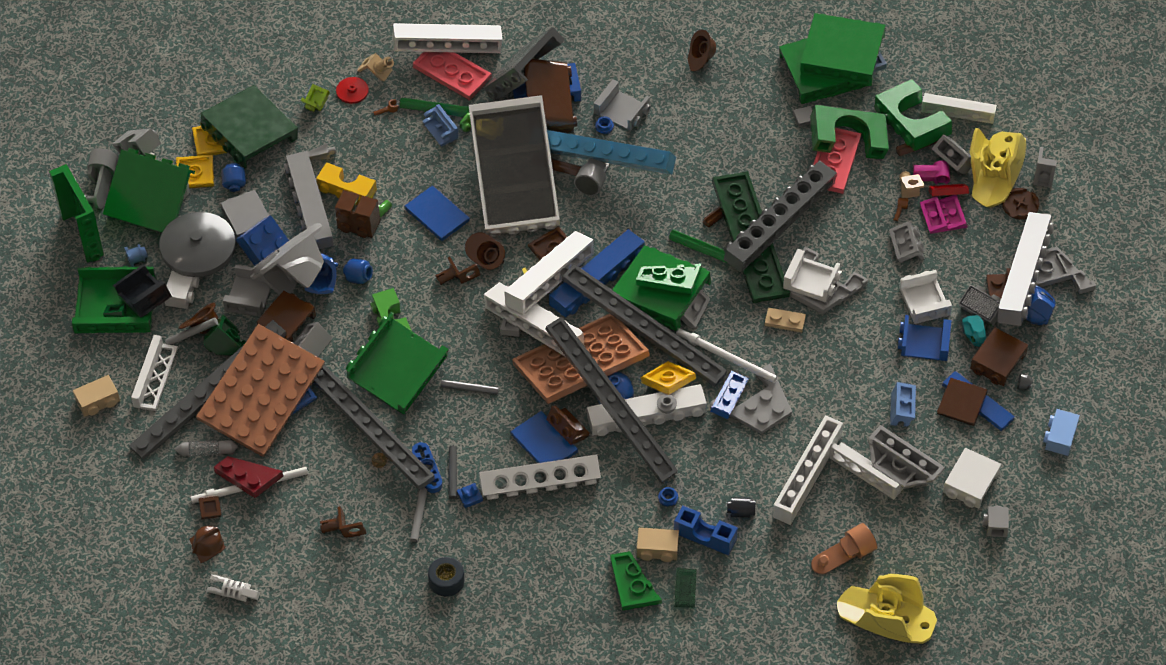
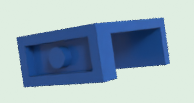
(925, 341)

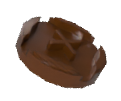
(1020, 203)

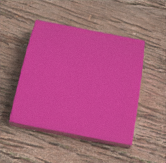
(935, 218)

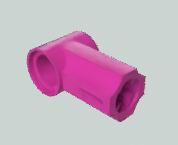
(938, 172)

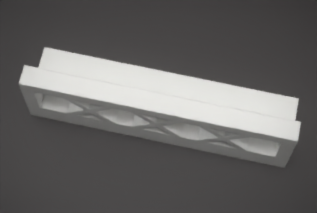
(959, 108)
(148, 368)
(863, 468)

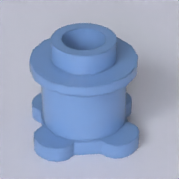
(136, 254)

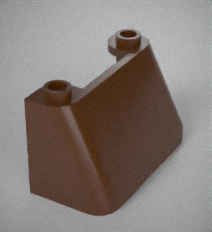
(552, 82)

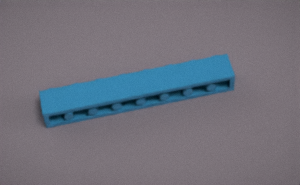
(611, 152)

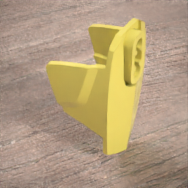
(992, 169)
(887, 607)

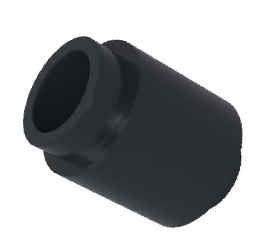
(741, 507)

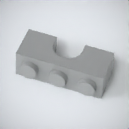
(143, 140)

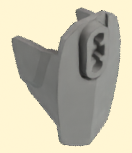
(292, 263)

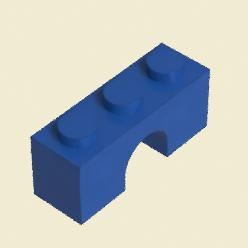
(692, 527)

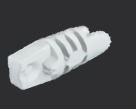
(233, 589)

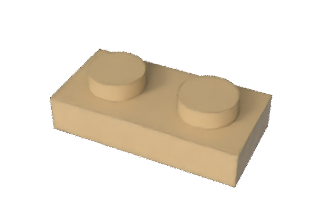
(785, 320)

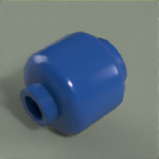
(233, 177)
(358, 271)

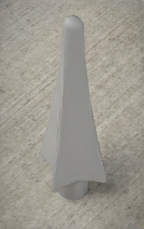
(321, 152)

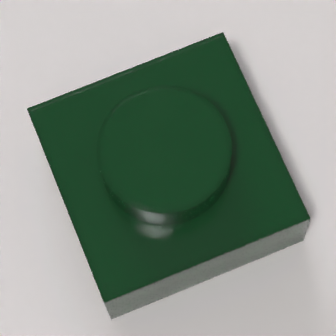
(117, 310)

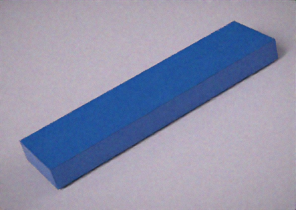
(990, 409)

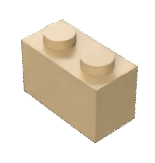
(96, 396)
(657, 544)

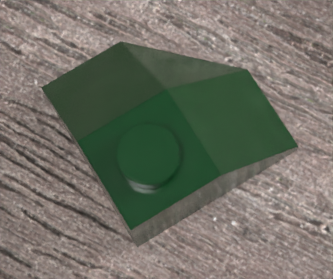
(223, 338)

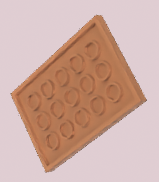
(605, 339)
(260, 390)

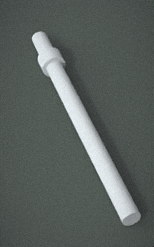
(695, 339)
(233, 489)

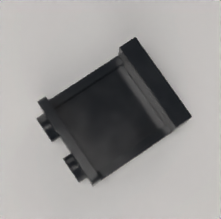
(141, 291)

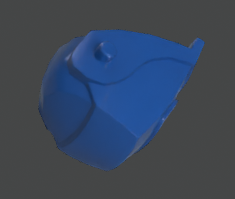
(326, 278)
(1041, 307)

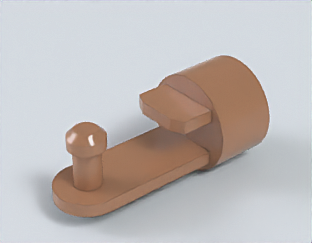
(857, 542)

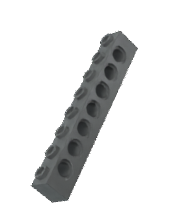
(779, 216)

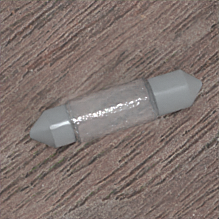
(206, 448)

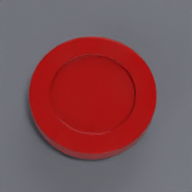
(352, 90)

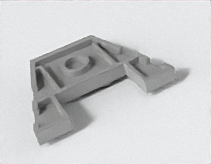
(1059, 268)
(842, 292)
(764, 408)

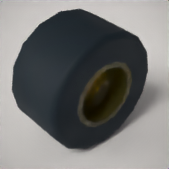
(446, 576)

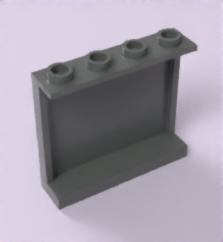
(510, 76)

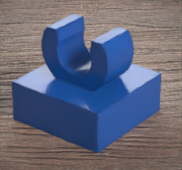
(469, 495)

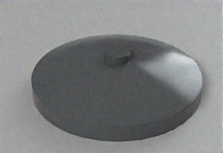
(197, 244)

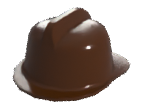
(700, 45)
(483, 249)
(201, 316)
(207, 543)

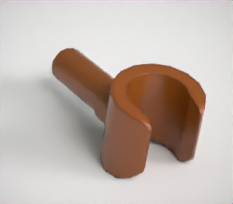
(390, 108)
(902, 204)

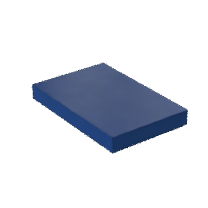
(437, 213)
(542, 440)

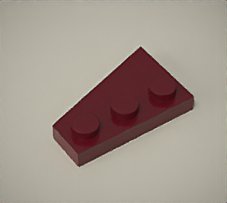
(247, 475)

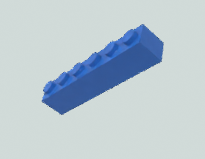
(602, 267)

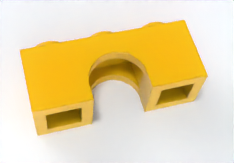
(331, 180)

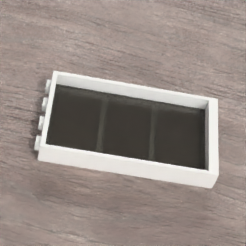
(514, 166)

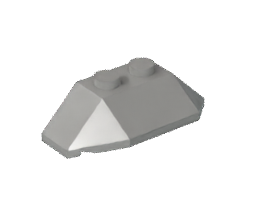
(901, 460)

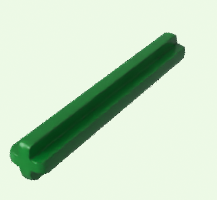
(422, 105)
(697, 245)

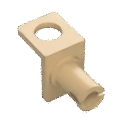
(379, 67)
(910, 185)

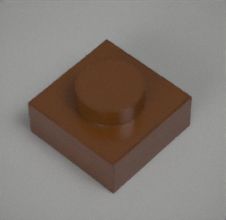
(209, 507)

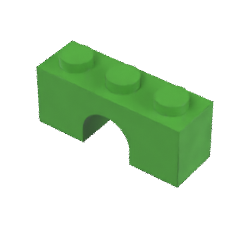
(384, 304)

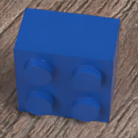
(262, 239)

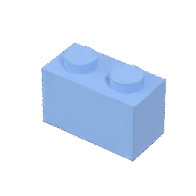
(1062, 432)

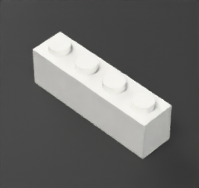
(181, 289)

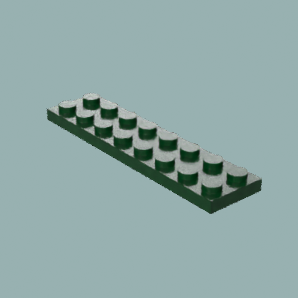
(739, 209)

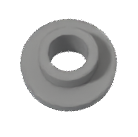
(666, 408)

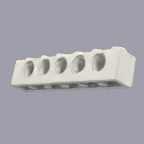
(588, 463)

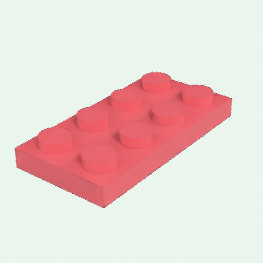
(453, 72)
(841, 157)

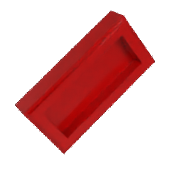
(951, 189)

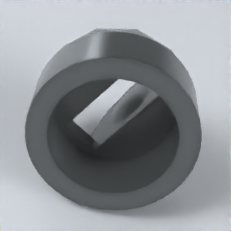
(1025, 381)

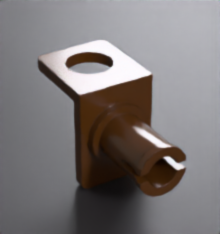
(453, 272)
(340, 523)

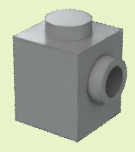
(997, 521)

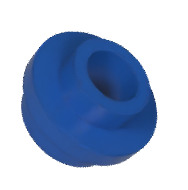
(604, 121)
(668, 491)

